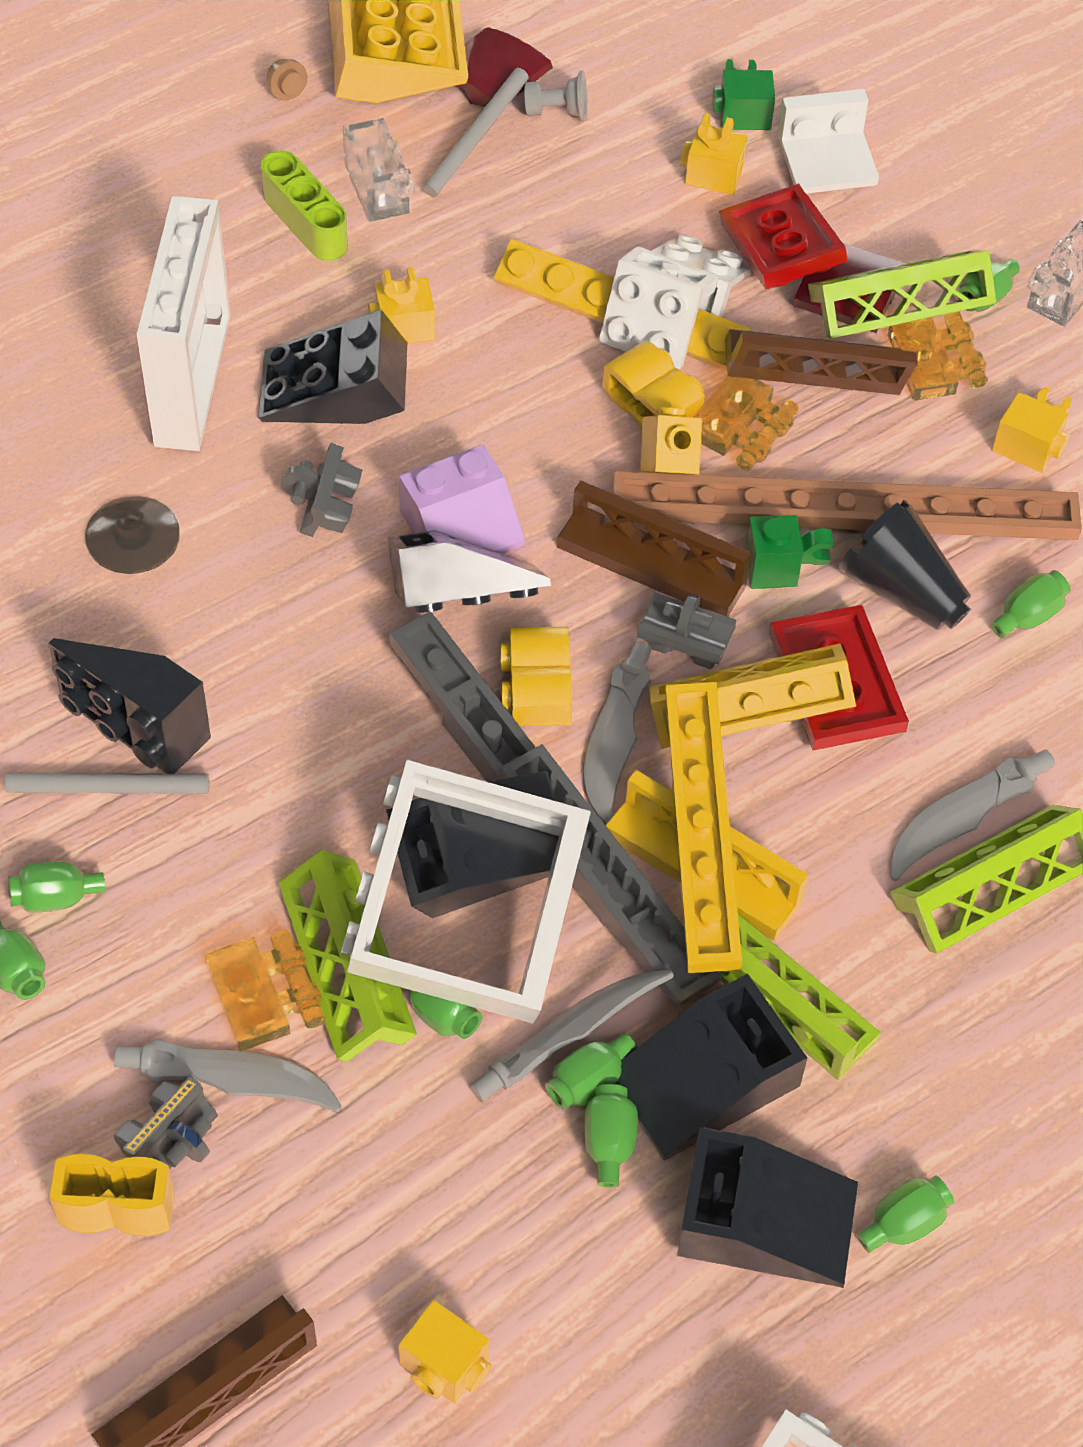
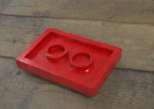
(783, 236)
(876, 698)

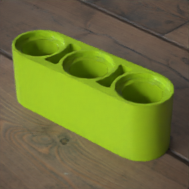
(304, 205)

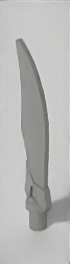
(615, 731)
(965, 808)
(566, 1028)
(228, 1071)

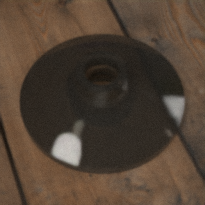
(131, 548)

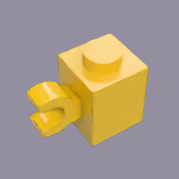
(715, 157)
(407, 305)
(1033, 430)

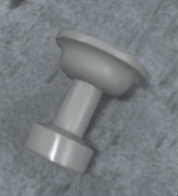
(574, 96)

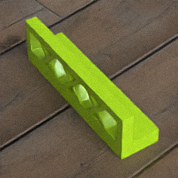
(902, 275)
(984, 863)
(378, 1003)
(810, 1026)

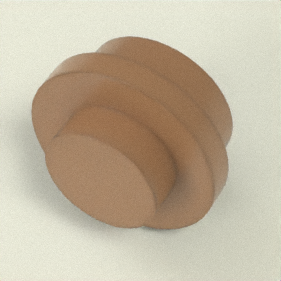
(286, 79)

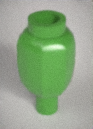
(1002, 277)
(1032, 603)
(52, 886)
(20, 965)
(445, 1016)
(583, 1070)
(610, 1131)
(908, 1213)

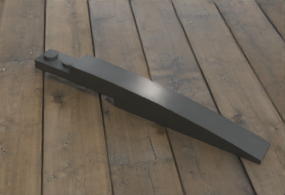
(502, 750)

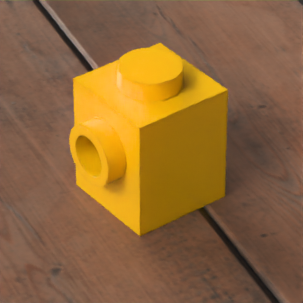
(671, 442)
(445, 1354)

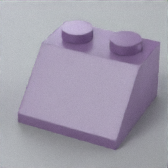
(462, 499)

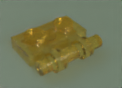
(935, 372)
(734, 409)
(248, 994)

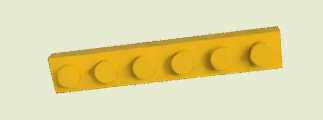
(588, 294)
(703, 829)

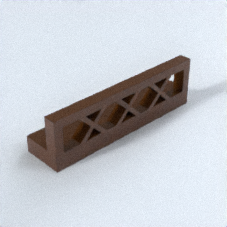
(818, 362)
(653, 555)
(214, 1381)

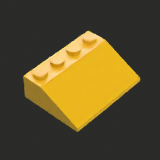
(396, 47)

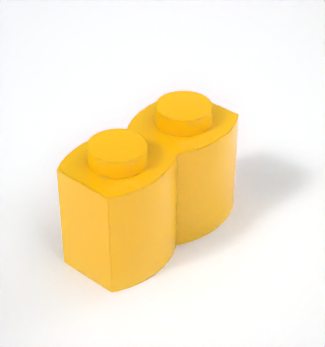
(648, 380)
(539, 676)
(99, 1195)

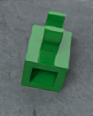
(745, 97)
(781, 550)

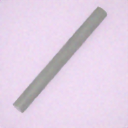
(475, 132)
(107, 783)

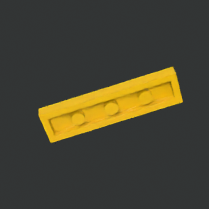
(770, 691)
(652, 836)

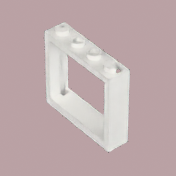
(174, 338)
(492, 801)

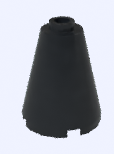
(908, 568)

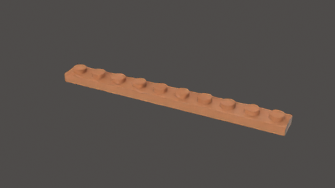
(854, 504)

